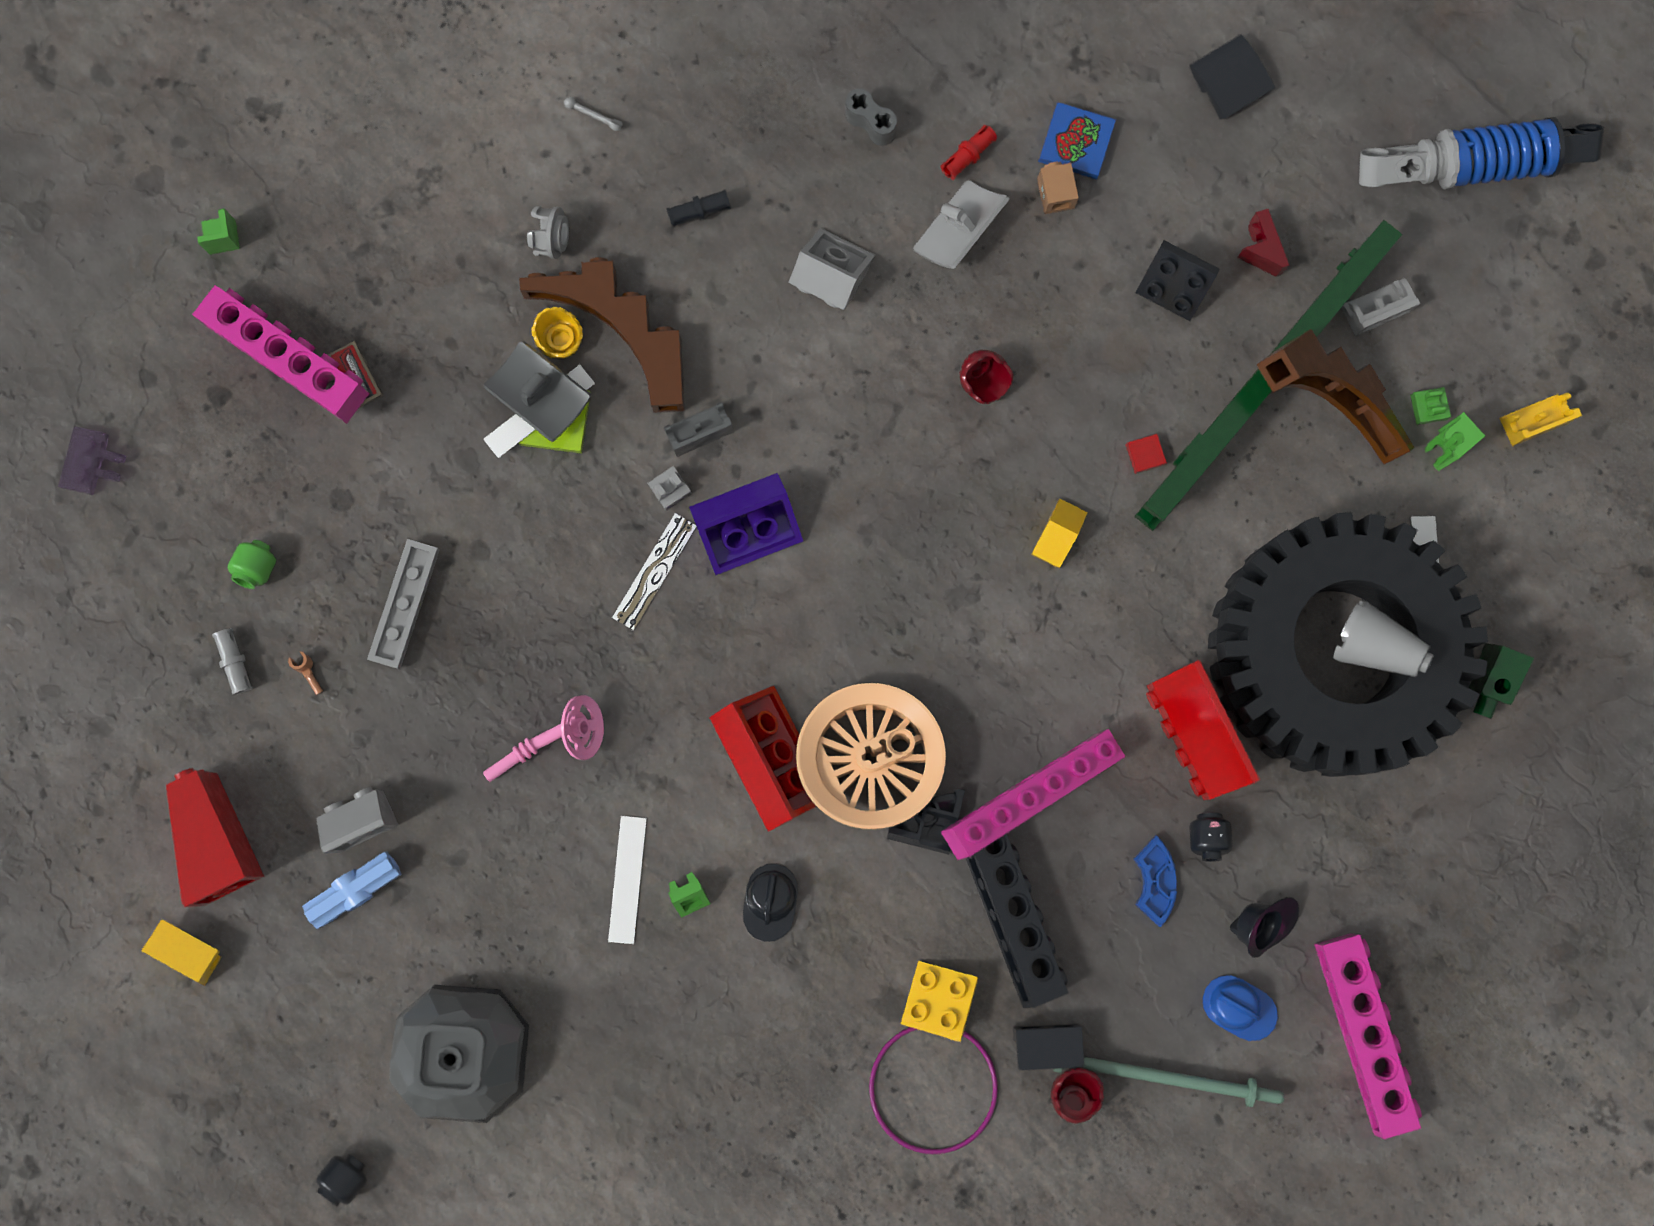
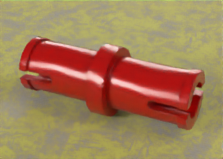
(969, 152)

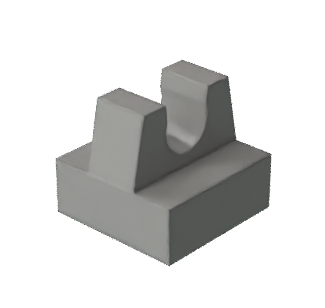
(669, 488)

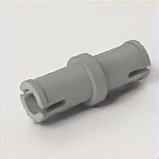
(232, 661)

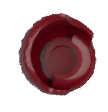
(985, 376)
(1077, 1095)

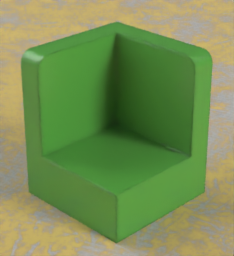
(219, 234)

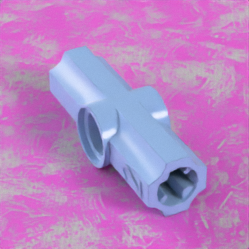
(351, 890)

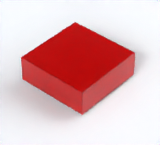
(1146, 453)

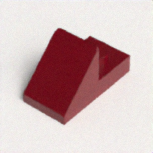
(1268, 251)

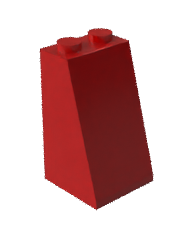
(208, 839)

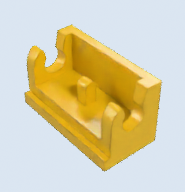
(1539, 418)
(182, 952)

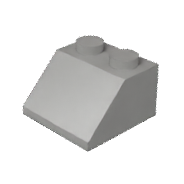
(831, 269)
(355, 821)

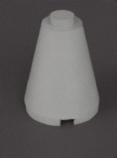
(1381, 643)

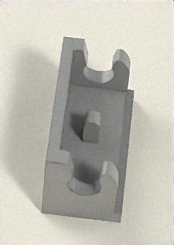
(1380, 306)

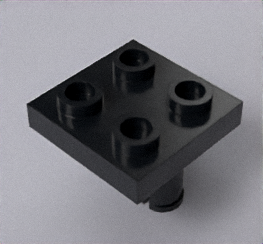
(1177, 280)

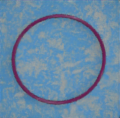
(918, 1149)

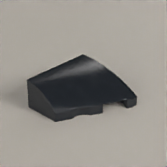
(926, 826)

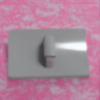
(959, 225)

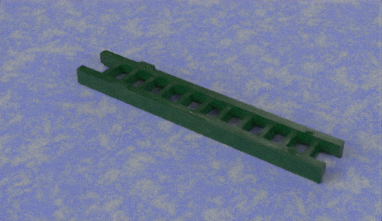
(1206, 447)

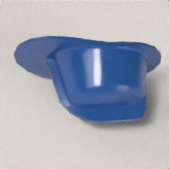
(1240, 1008)

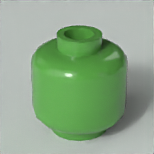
(251, 564)

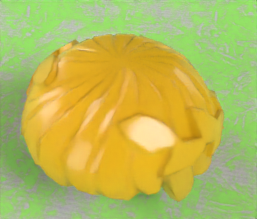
(557, 332)

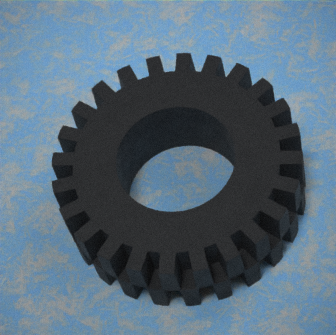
(1392, 575)

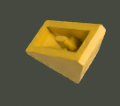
(1059, 533)

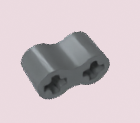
(870, 116)

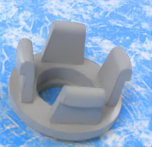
(553, 235)

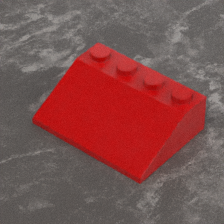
(1201, 732)

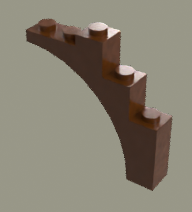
(628, 315)
(1332, 376)

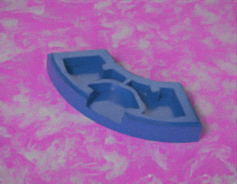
(1158, 881)

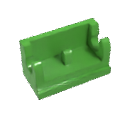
(1455, 440)

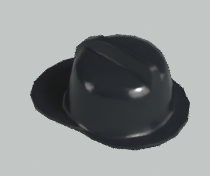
(770, 902)
(1265, 925)

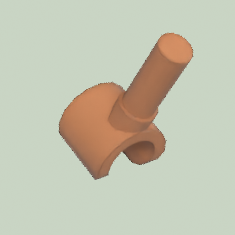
(305, 669)

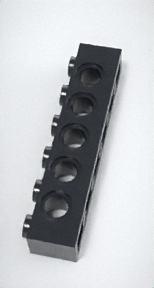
(1007, 927)

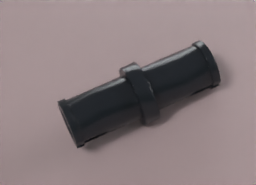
(698, 208)

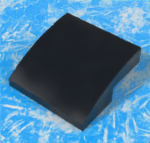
(1232, 76)

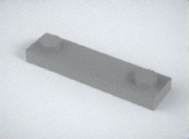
(403, 604)

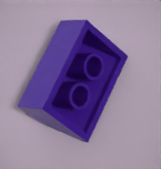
(746, 523)

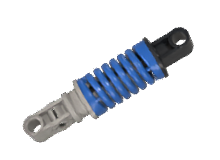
(1484, 154)

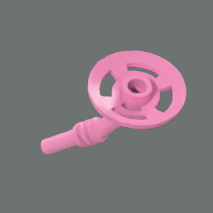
(572, 726)

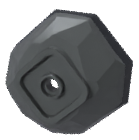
(488, 1047)

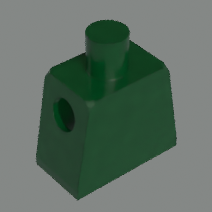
(1504, 669)

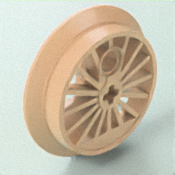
(822, 781)

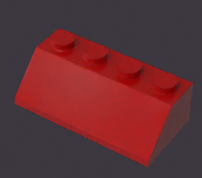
(763, 751)

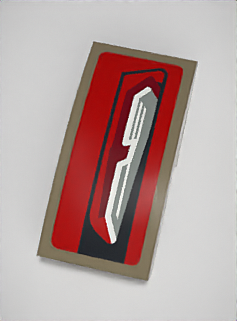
(352, 359)

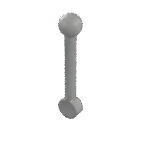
(570, 103)

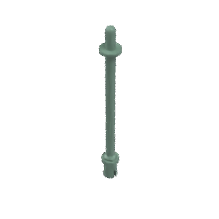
(1249, 1091)

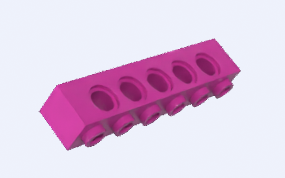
(217, 314)
(1032, 794)
(1404, 1113)

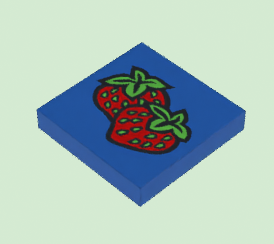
(1077, 139)

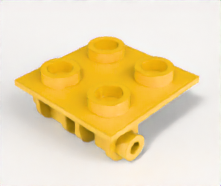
(939, 1001)

